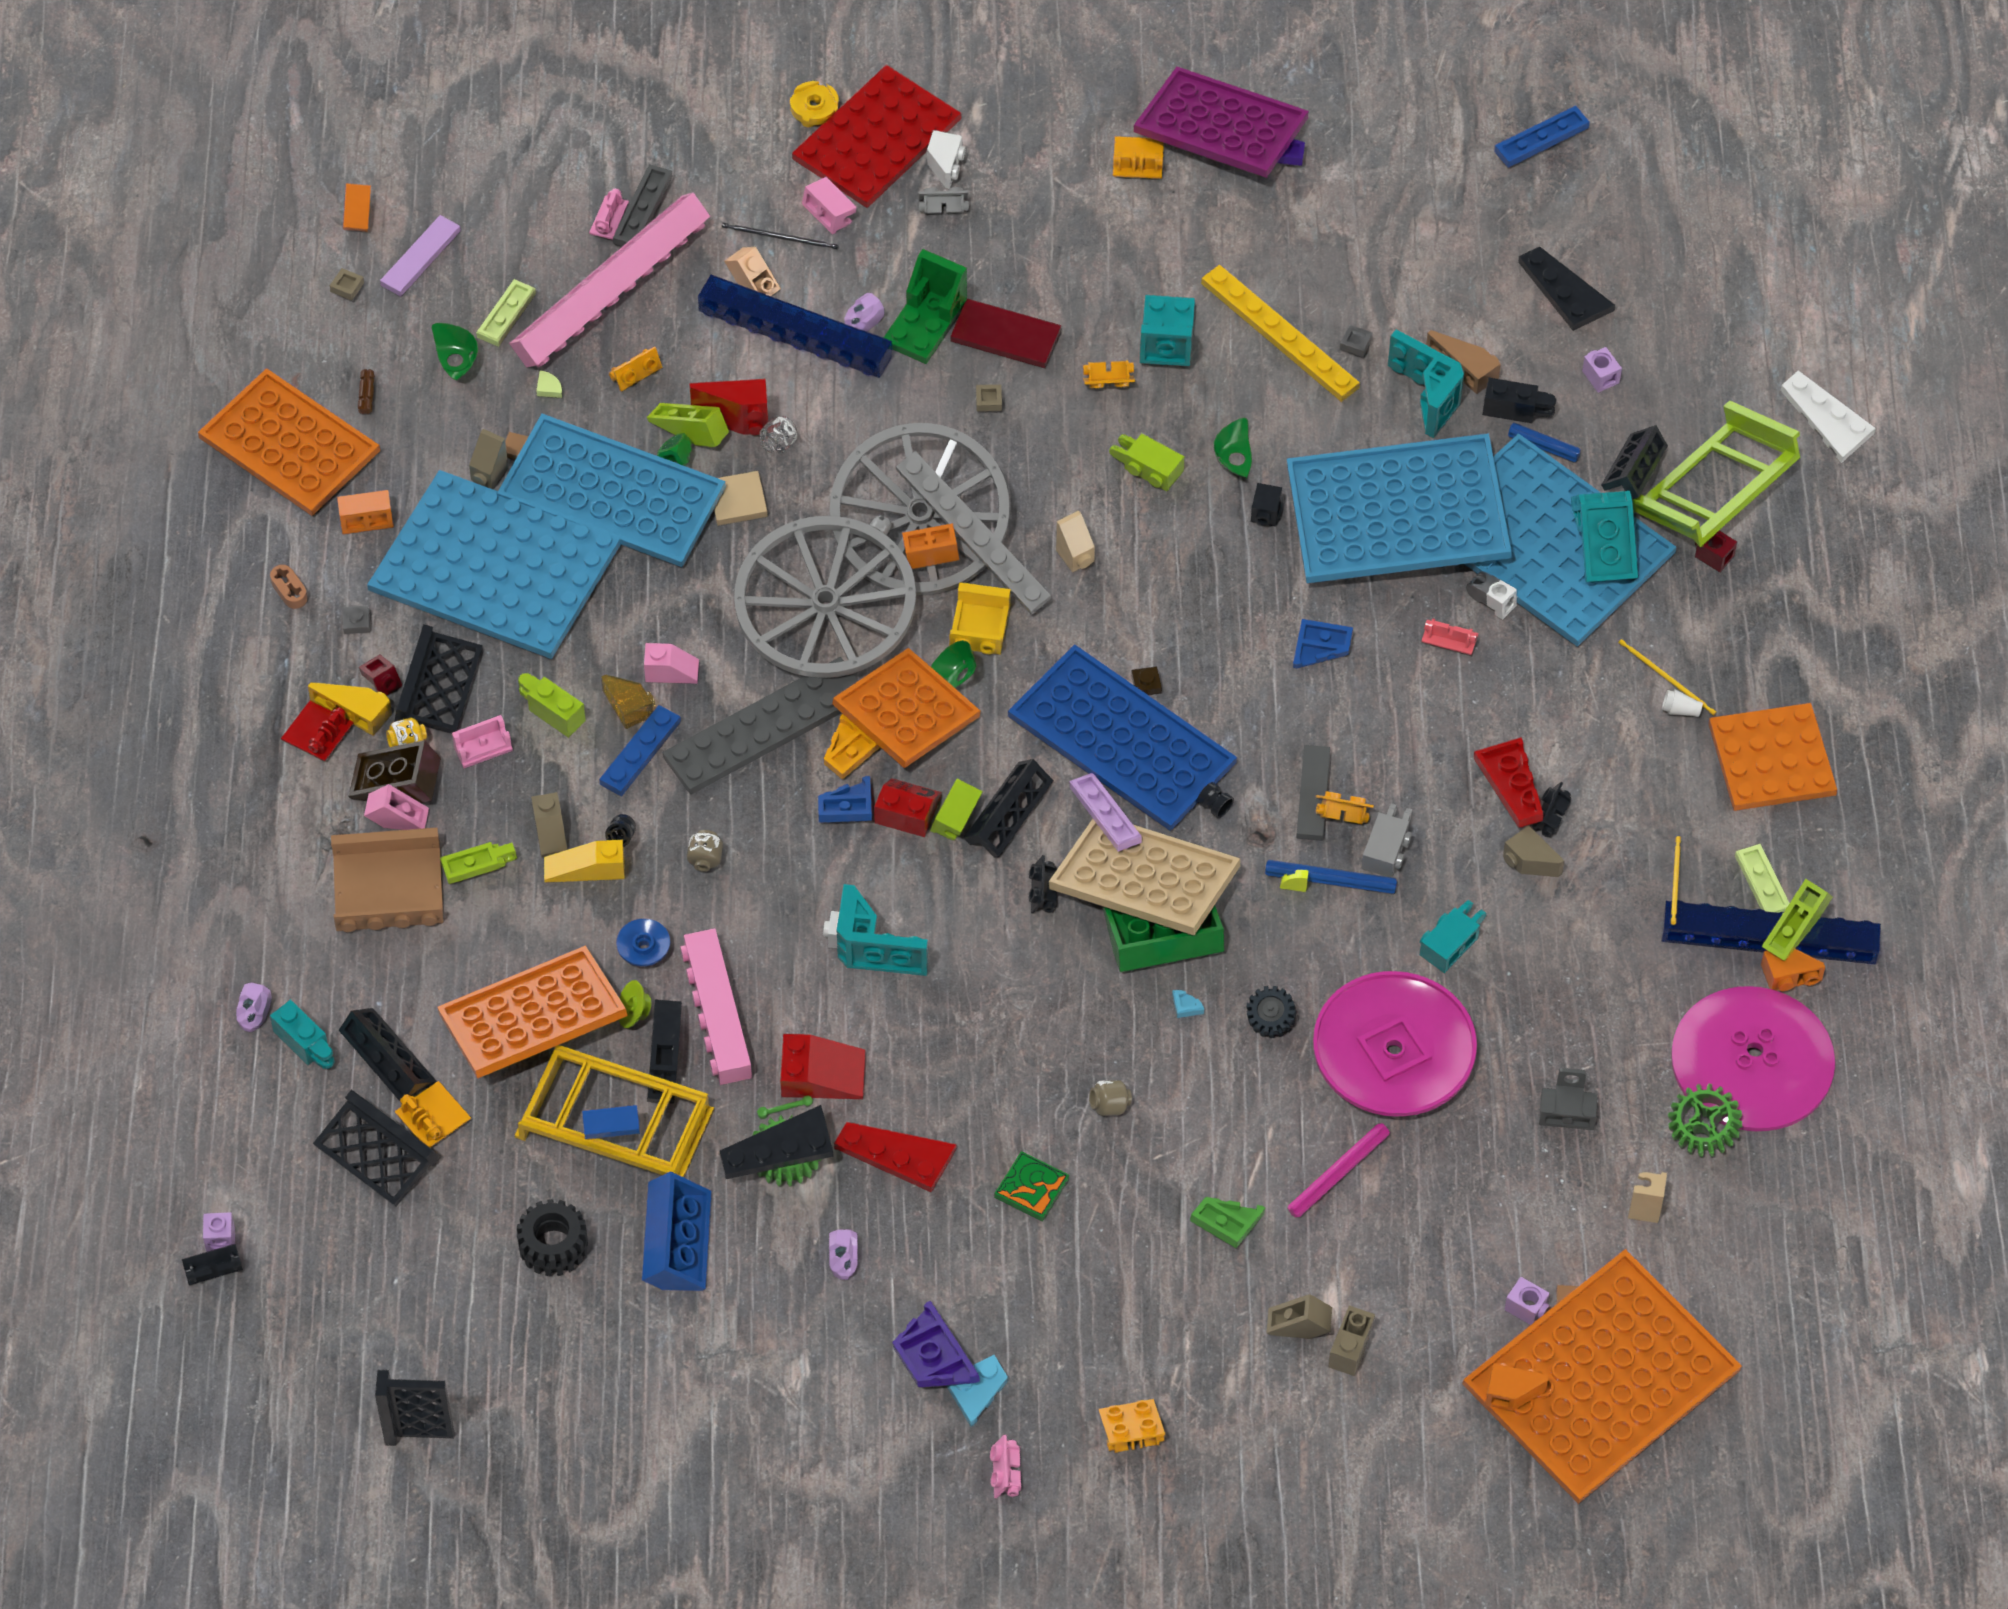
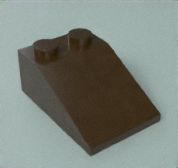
(406, 767)

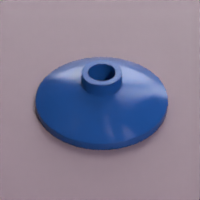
(640, 933)

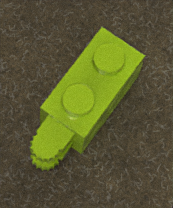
(1149, 460)
(552, 704)

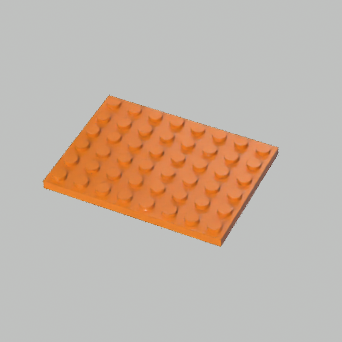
(1619, 1373)

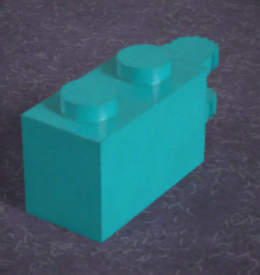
(1451, 936)
(302, 1035)

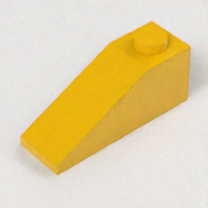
(362, 705)
(586, 863)

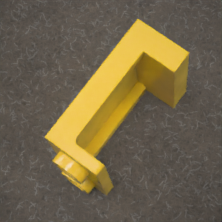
(981, 617)

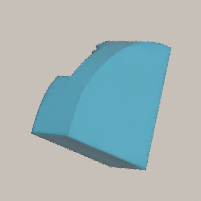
(1186, 1004)

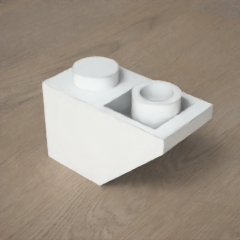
(943, 156)

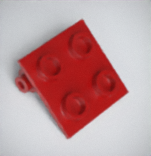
(318, 730)

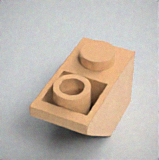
(751, 271)

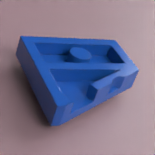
(1321, 642)
(846, 803)

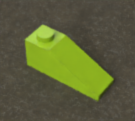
(700, 423)
(1797, 919)

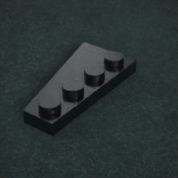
(1566, 291)
(783, 1145)

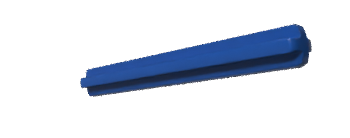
(1334, 876)

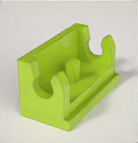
(956, 810)

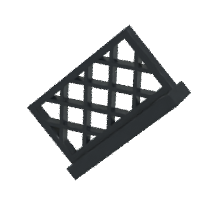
(417, 671)
(390, 1129)
(392, 1409)

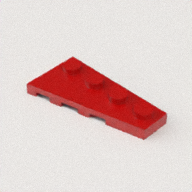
(1510, 777)
(899, 1154)

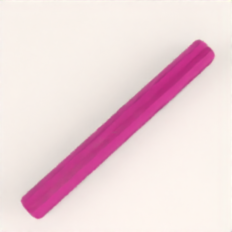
(1338, 1170)

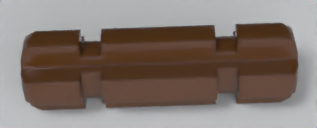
(366, 391)

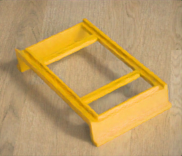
(687, 1144)

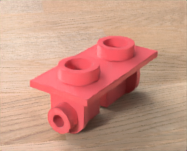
(1449, 637)

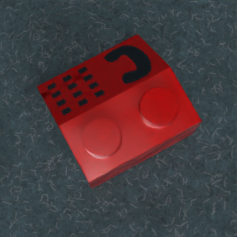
(906, 807)

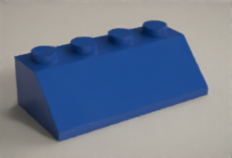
(676, 1234)

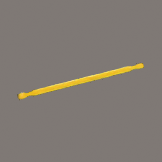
(1665, 675)
(1675, 880)

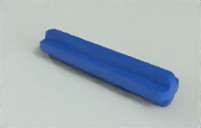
(1546, 442)

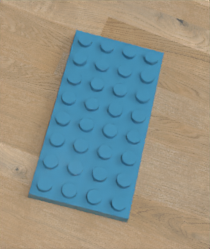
(613, 488)

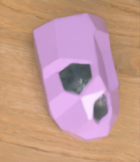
(865, 312)
(253, 1006)
(843, 1253)

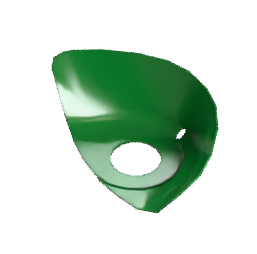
(454, 340)
(1232, 440)
(950, 662)

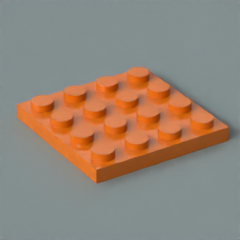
(906, 707)
(1772, 756)

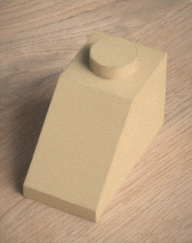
(1074, 542)

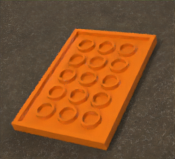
(289, 441)
(532, 1011)

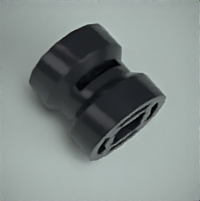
(1215, 800)
(624, 826)

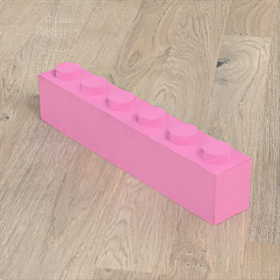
(717, 1007)

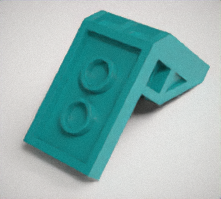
(1167, 330)
(1434, 370)
(1606, 535)
(863, 949)

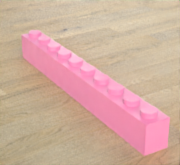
(610, 280)

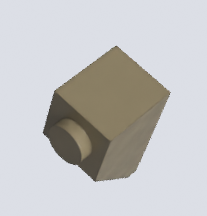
(488, 460)
(549, 824)
(1532, 855)
(1300, 1318)

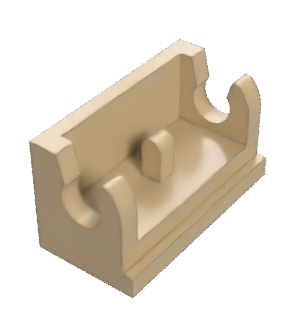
(1648, 1201)

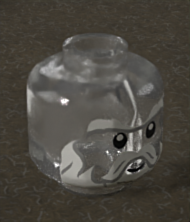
(778, 434)

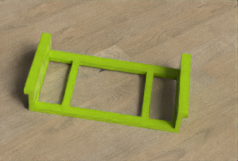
(1743, 422)

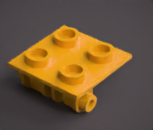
(1137, 157)
(432, 1114)
(1132, 1423)

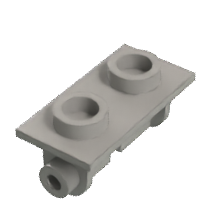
(952, 198)

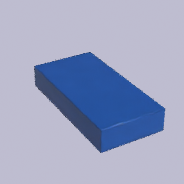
(611, 1122)

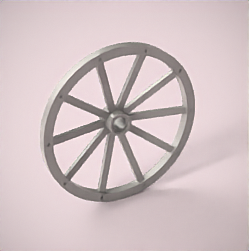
(905, 432)
(825, 593)

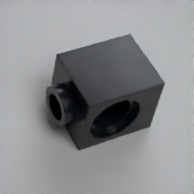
(1266, 504)

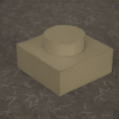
(346, 284)
(988, 397)

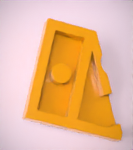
(848, 748)

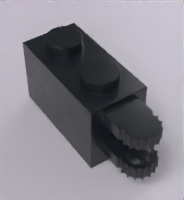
(1516, 401)

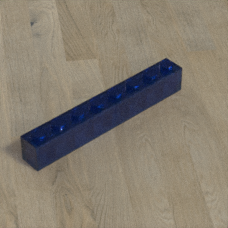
(795, 326)
(1748, 930)

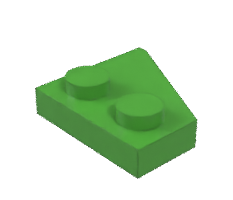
(1226, 1219)

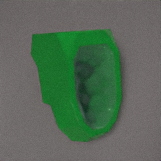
(676, 449)

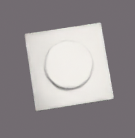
(830, 929)

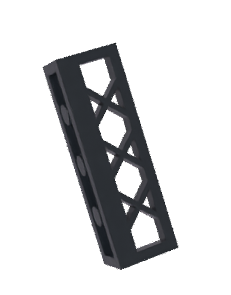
(1636, 461)
(1002, 801)
(383, 1054)

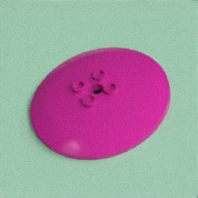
(1399, 1011)
(1770, 1088)

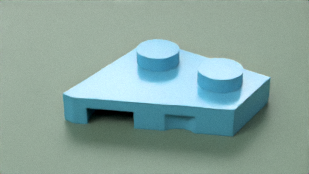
(975, 1397)

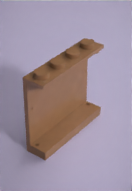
(387, 879)

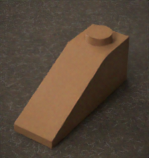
(1475, 360)

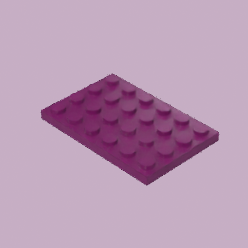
(1221, 121)

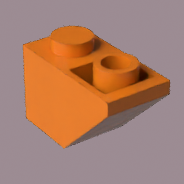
(1795, 971)
(1513, 1386)

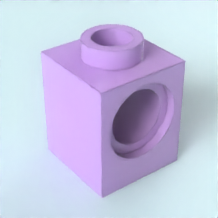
(1601, 369)
(218, 1230)
(1523, 1292)

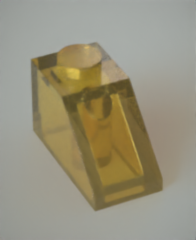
(628, 700)

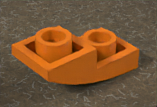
(356, 207)

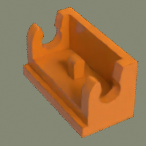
(365, 512)
(931, 546)

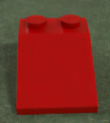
(740, 402)
(821, 1068)

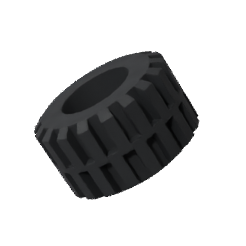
(552, 1218)

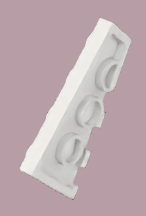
(1834, 421)

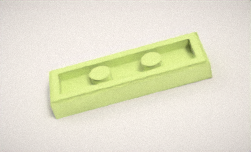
(506, 313)
(1762, 879)

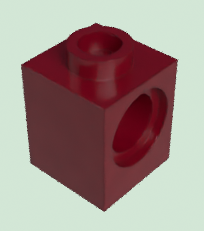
(1718, 557)

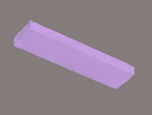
(420, 255)
(1105, 812)

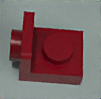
(381, 674)

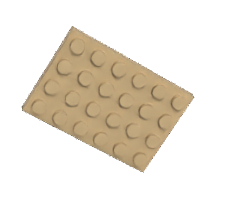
(1153, 880)

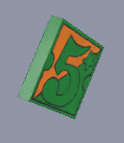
(1031, 1186)

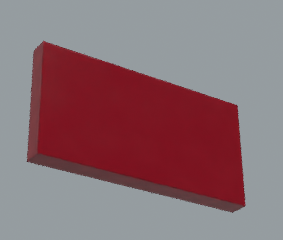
(1005, 333)

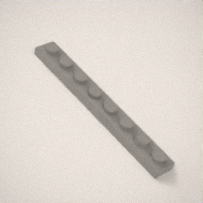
(973, 532)

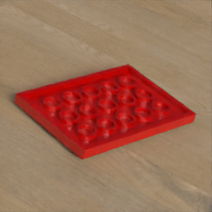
(876, 136)

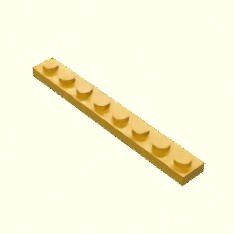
(1280, 333)

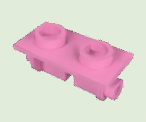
(609, 215)
(1004, 1456)

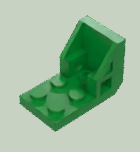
(931, 308)

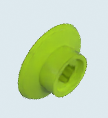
(636, 1004)

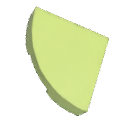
(548, 385)

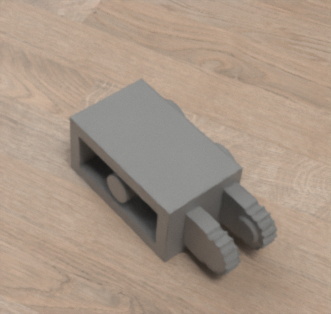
(1386, 842)

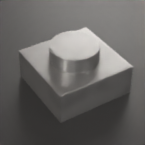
(1356, 340)
(356, 619)

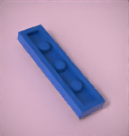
(1541, 136)
(640, 750)

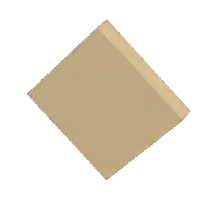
(741, 499)

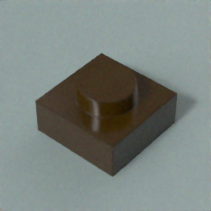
(1147, 680)

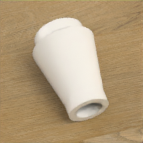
(1680, 704)

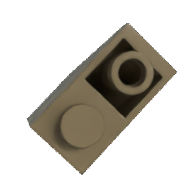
(1351, 1340)

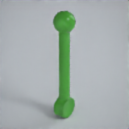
(763, 1112)

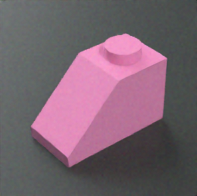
(669, 664)
(395, 809)

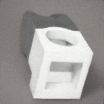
(1493, 593)

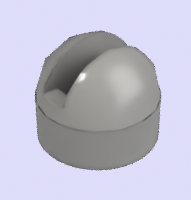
(881, 524)

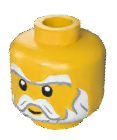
(405, 732)

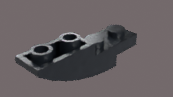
(664, 1044)

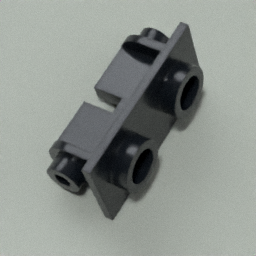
(1554, 801)
(1040, 894)
(212, 1264)

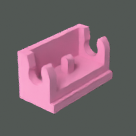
(828, 205)
(482, 741)

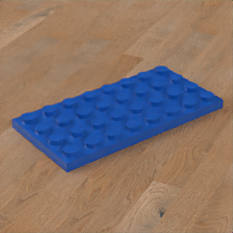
(1121, 736)

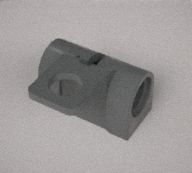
(1568, 1103)

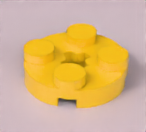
(809, 114)

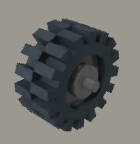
(1271, 1011)

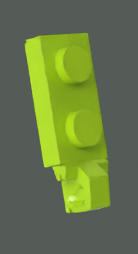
(477, 861)

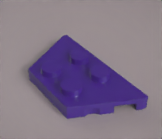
(933, 1352)

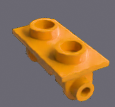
(636, 369)
(1118, 375)
(1354, 809)

